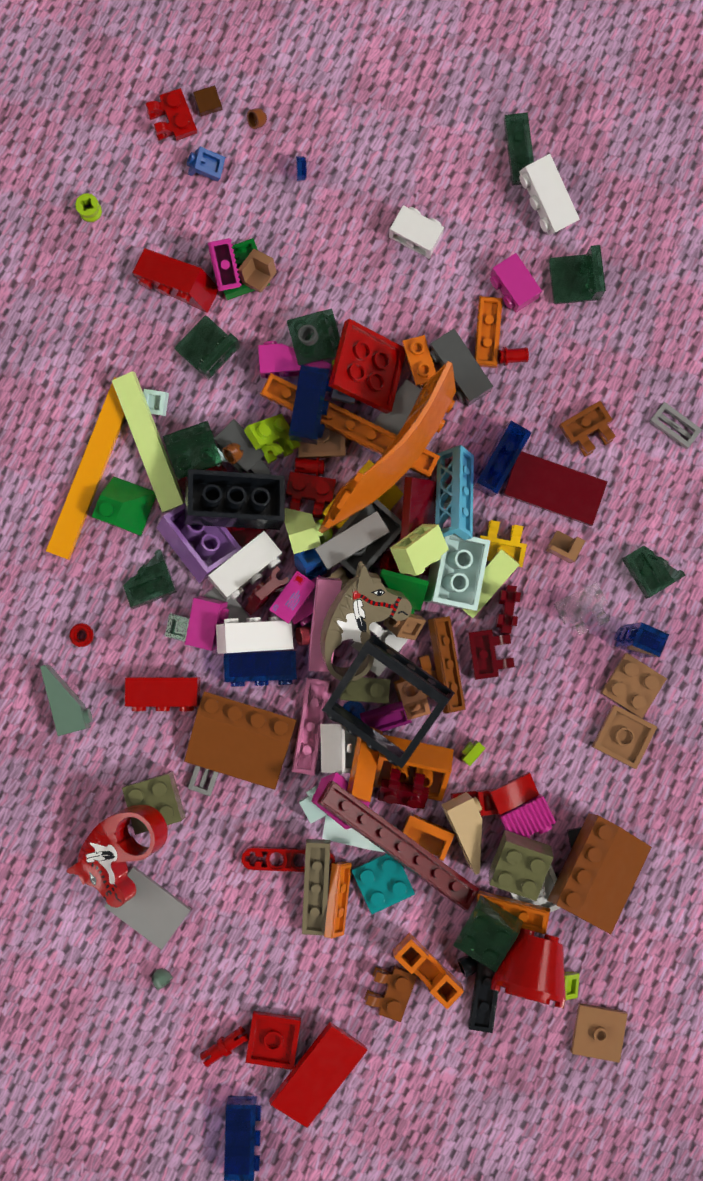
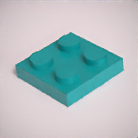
(382, 882)

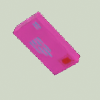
(292, 597)

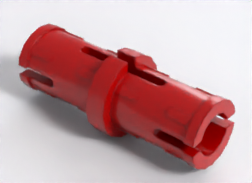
(224, 1046)

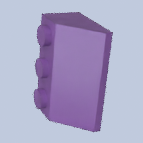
(197, 545)

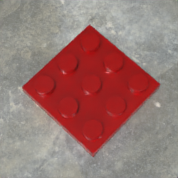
(367, 366)

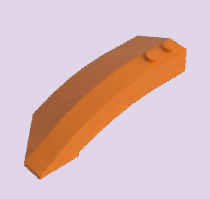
(409, 444)

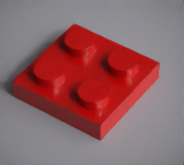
(273, 1040)

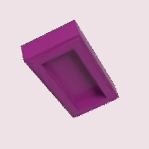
(386, 717)

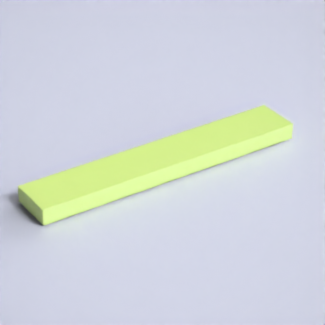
(148, 441)

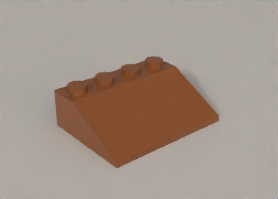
(239, 740)
(599, 873)

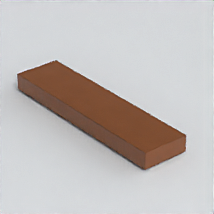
(446, 661)

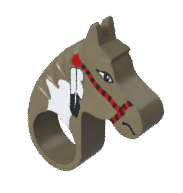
(352, 612)

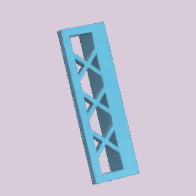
(460, 489)

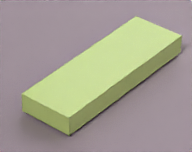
(494, 576)

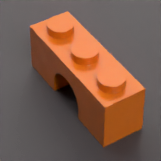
(421, 962)

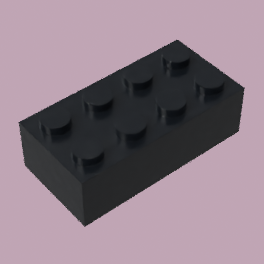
(234, 499)

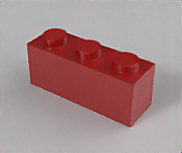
(162, 693)

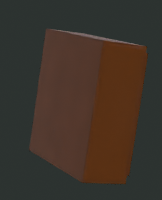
(207, 100)

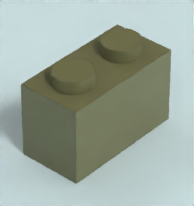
(368, 690)

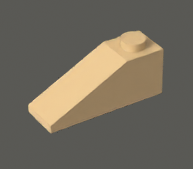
(467, 826)

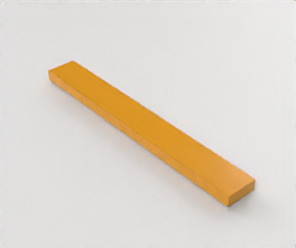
(87, 477)

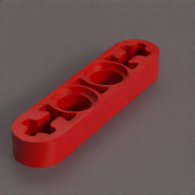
(288, 856)

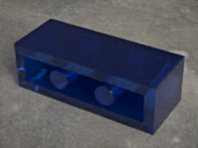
(310, 405)
(501, 459)
(641, 640)
(260, 668)
(242, 1138)

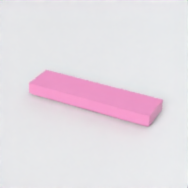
(325, 594)
(309, 727)

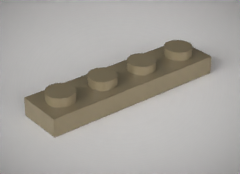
(315, 886)

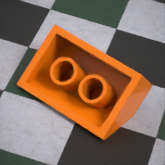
(426, 759)

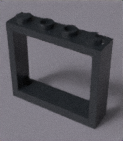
(409, 672)

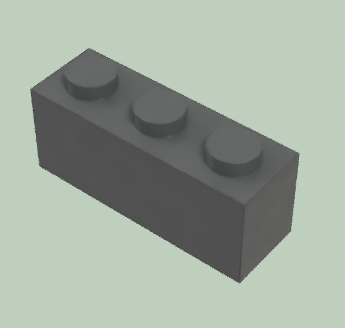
(469, 377)

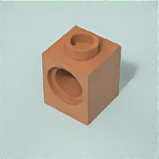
(413, 700)

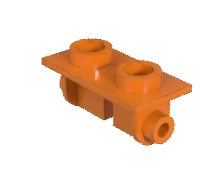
(419, 359)

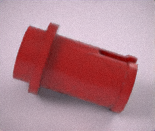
(513, 355)
(310, 466)

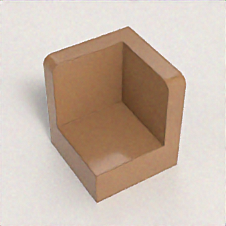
(257, 270)
(565, 546)

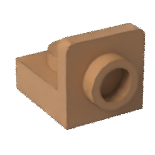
(406, 628)

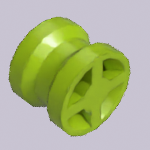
(90, 213)

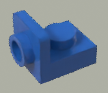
(206, 163)

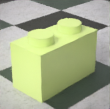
(419, 549)

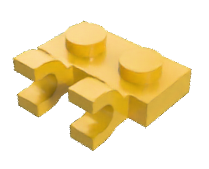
(512, 547)

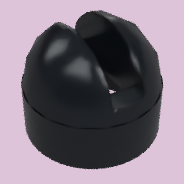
(467, 965)

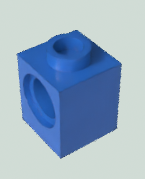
(309, 564)

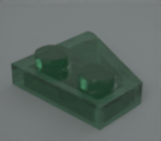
(650, 571)
(150, 583)

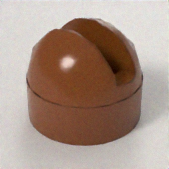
(256, 114)
(232, 453)

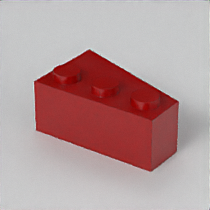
(176, 279)

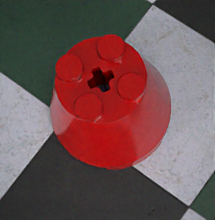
(533, 969)

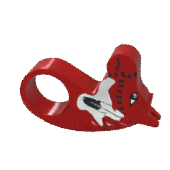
(109, 848)

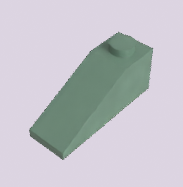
(66, 707)

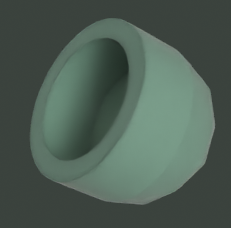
(161, 978)

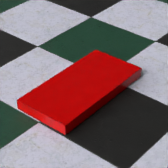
(318, 1075)

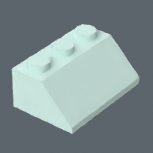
(458, 574)

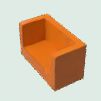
(428, 835)

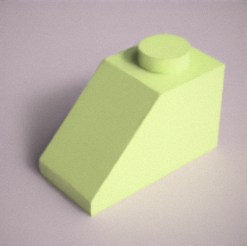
(302, 530)

